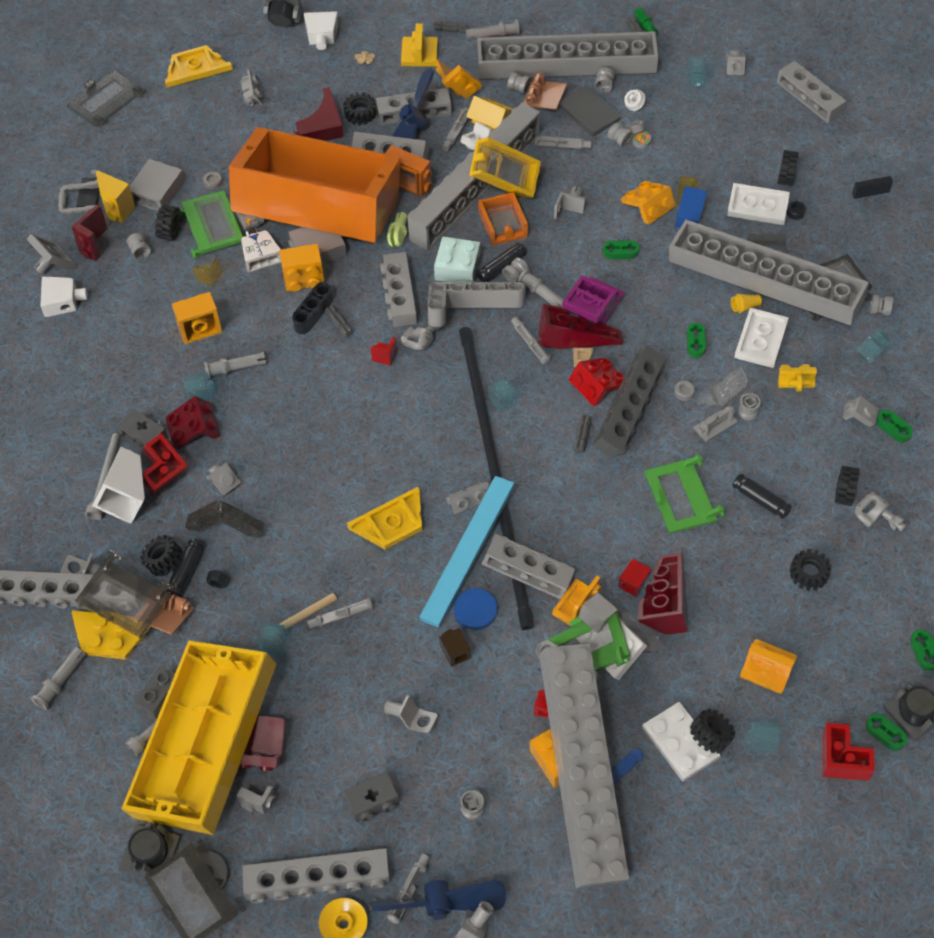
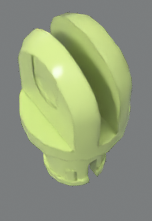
(397, 230)

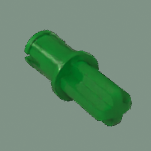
(645, 21)

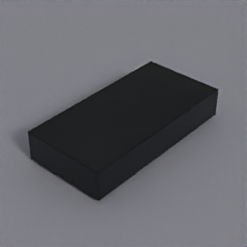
(872, 187)
(87, 196)

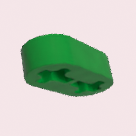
(620, 249)
(700, 340)
(894, 426)
(920, 652)
(886, 732)

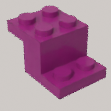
(593, 299)

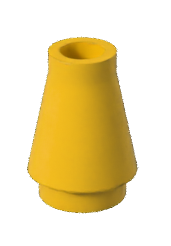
(743, 302)

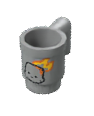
(247, 221)

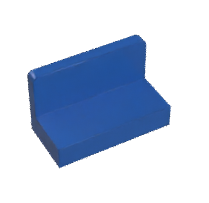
(690, 205)

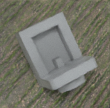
(735, 62)
(861, 410)
(223, 478)
(252, 801)

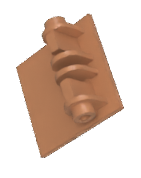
(544, 94)
(172, 614)

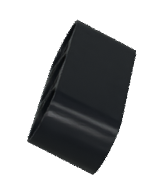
(312, 308)

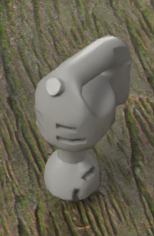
(422, 337)
(880, 509)

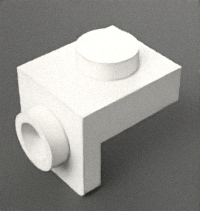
(480, 131)

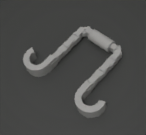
(62, 196)

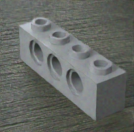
(811, 91)
(434, 104)
(383, 142)
(399, 287)
(533, 575)

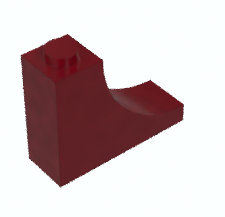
(323, 123)

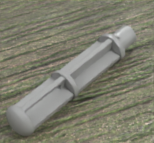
(456, 129)
(560, 142)
(533, 344)
(341, 613)
(409, 887)

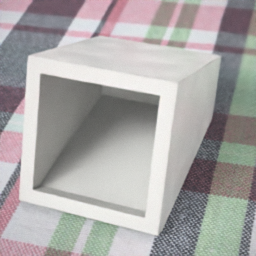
(123, 487)

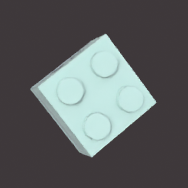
(457, 260)

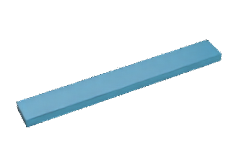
(467, 552)

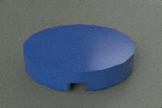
(475, 609)

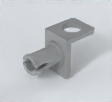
(571, 202)
(86, 567)
(410, 714)
(475, 922)

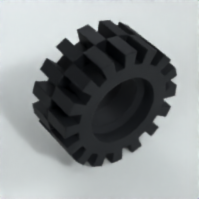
(359, 101)
(788, 167)
(168, 222)
(846, 485)
(161, 555)
(804, 579)
(712, 731)

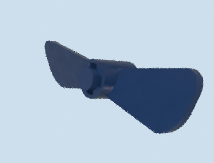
(410, 115)
(441, 900)

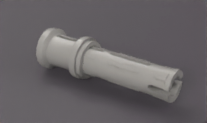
(496, 30)
(537, 286)
(224, 366)
(53, 685)

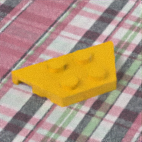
(195, 65)
(391, 521)
(102, 637)

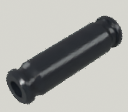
(496, 266)
(762, 496)
(185, 569)

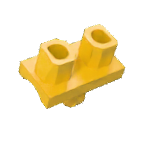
(797, 377)

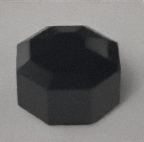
(796, 210)
(217, 579)

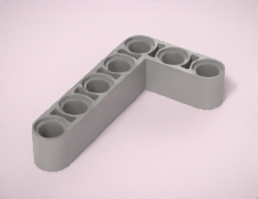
(471, 295)

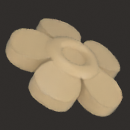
(364, 57)

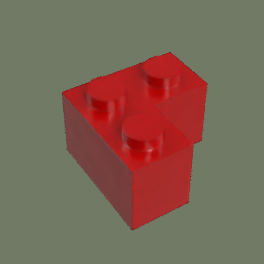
(166, 464)
(841, 759)

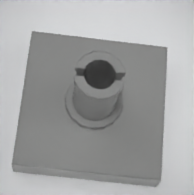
(51, 254)

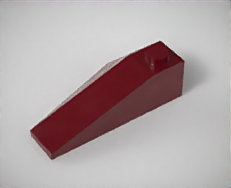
(564, 330)
(665, 597)

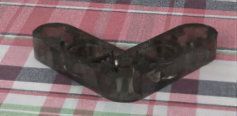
(223, 512)

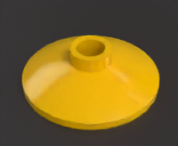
(343, 910)

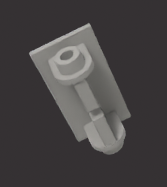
(251, 89)
(716, 424)
(466, 499)

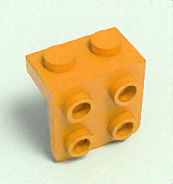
(458, 79)
(652, 200)
(574, 598)

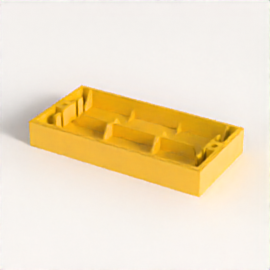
(200, 737)

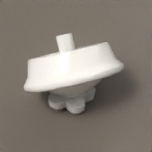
(634, 100)

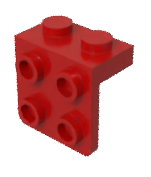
(595, 378)

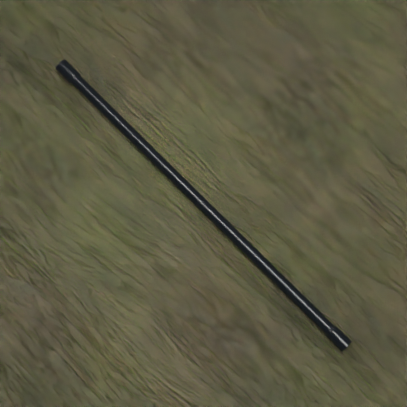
(524, 611)

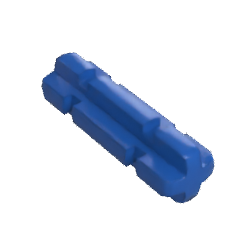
(626, 764)

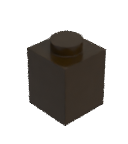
(454, 646)

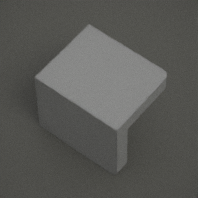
(596, 612)

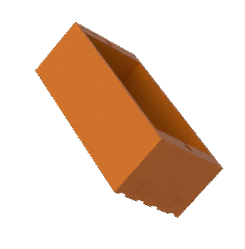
(314, 184)

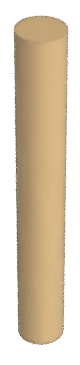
(309, 611)

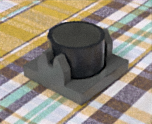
(283, 12)
(916, 709)
(148, 849)

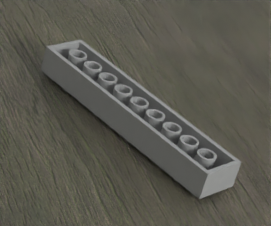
(567, 54)
(459, 190)
(768, 272)
(583, 766)

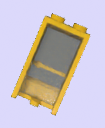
(505, 167)

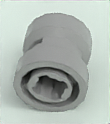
(604, 79)
(519, 82)
(619, 134)
(138, 245)
(513, 271)
(881, 305)
(749, 406)
(470, 800)

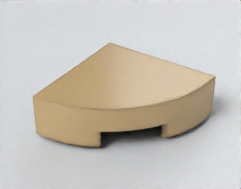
(581, 354)

